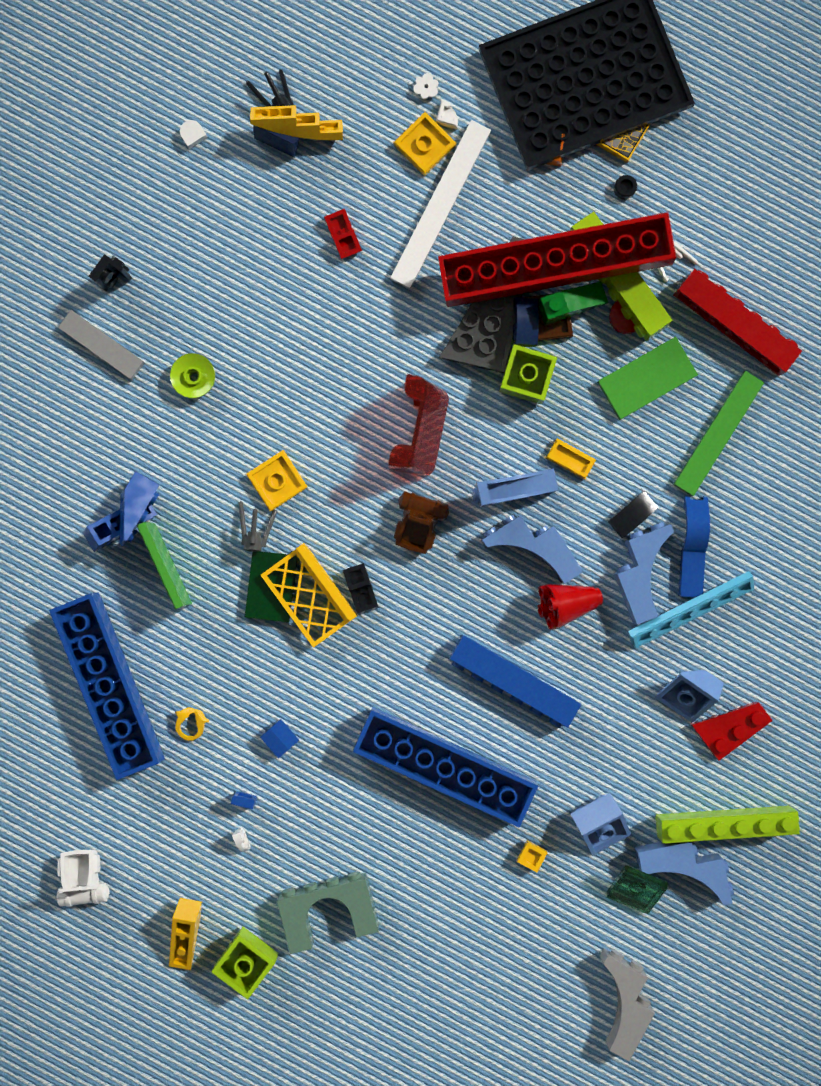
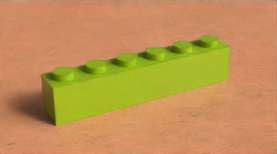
(633, 295)
(727, 824)

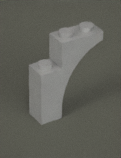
(633, 1010)

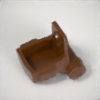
(418, 522)

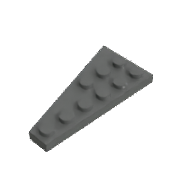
(484, 334)

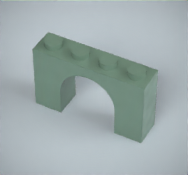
(352, 891)

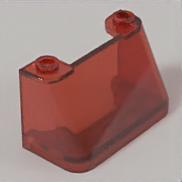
(422, 454)

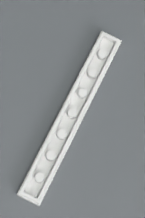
(440, 204)

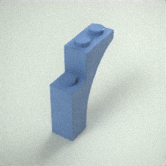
(514, 488)
(546, 545)
(635, 580)
(682, 859)

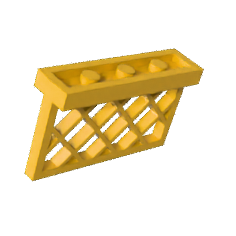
(325, 583)

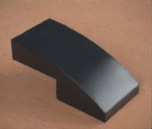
(633, 514)
(360, 589)

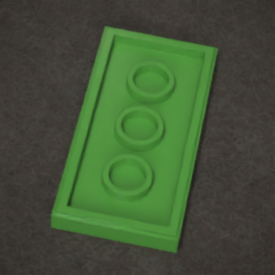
(647, 378)
(164, 565)

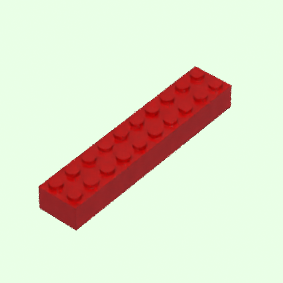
(557, 259)

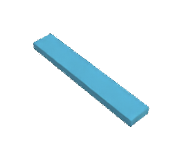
(691, 610)

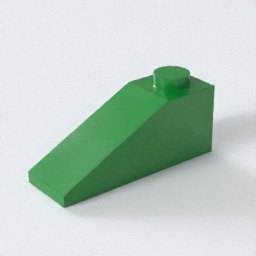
(571, 302)

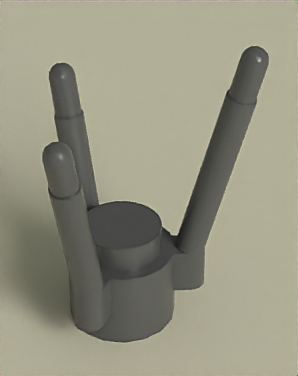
(253, 541)

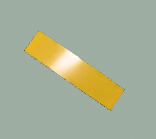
(303, 125)

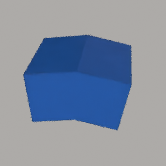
(279, 738)

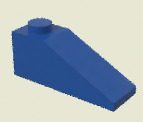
(108, 529)

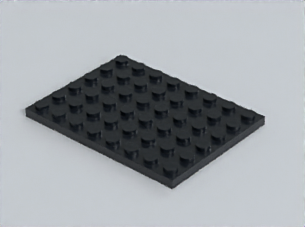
(585, 77)

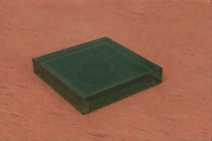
(637, 889)

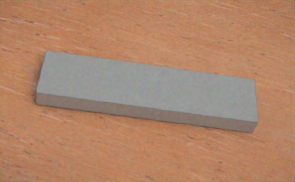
(101, 345)

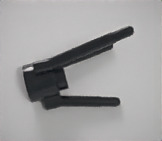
(279, 99)

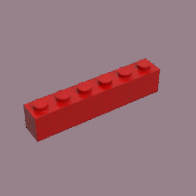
(737, 322)

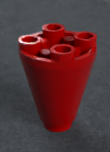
(566, 603)

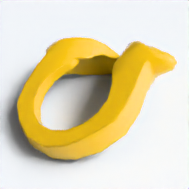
(200, 722)

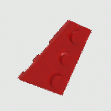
(731, 729)

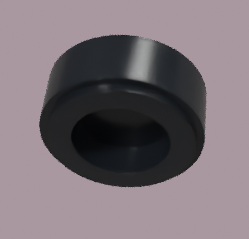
(625, 187)

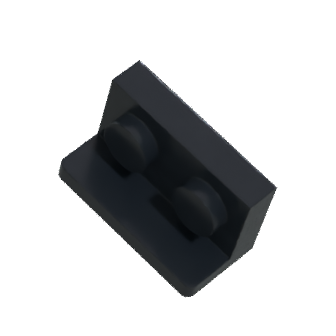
(107, 270)

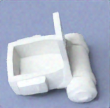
(80, 879)

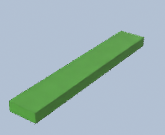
(718, 433)

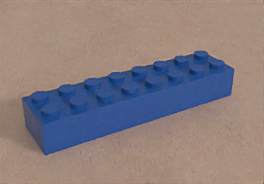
(107, 685)
(445, 767)

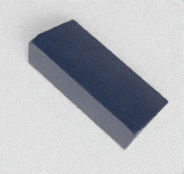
(281, 142)

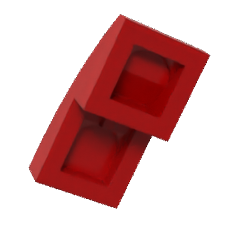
(342, 233)

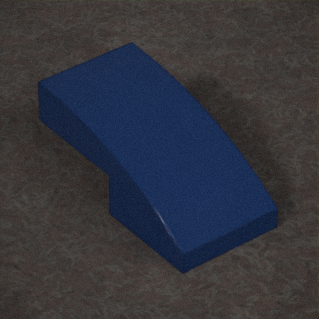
(526, 322)

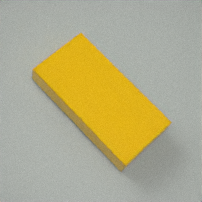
(570, 459)

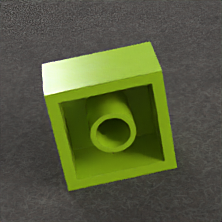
(528, 374)
(245, 963)

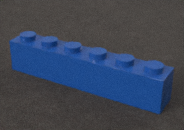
(515, 681)

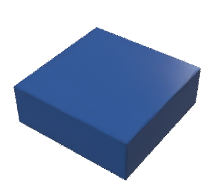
(244, 800)

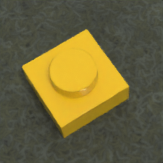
(532, 856)

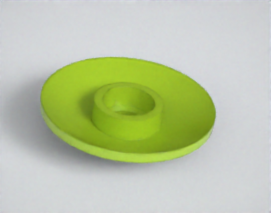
(183, 369)

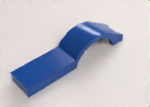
(694, 548)

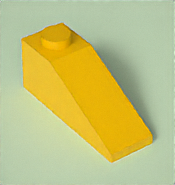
(184, 933)

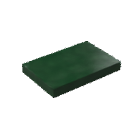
(261, 601)

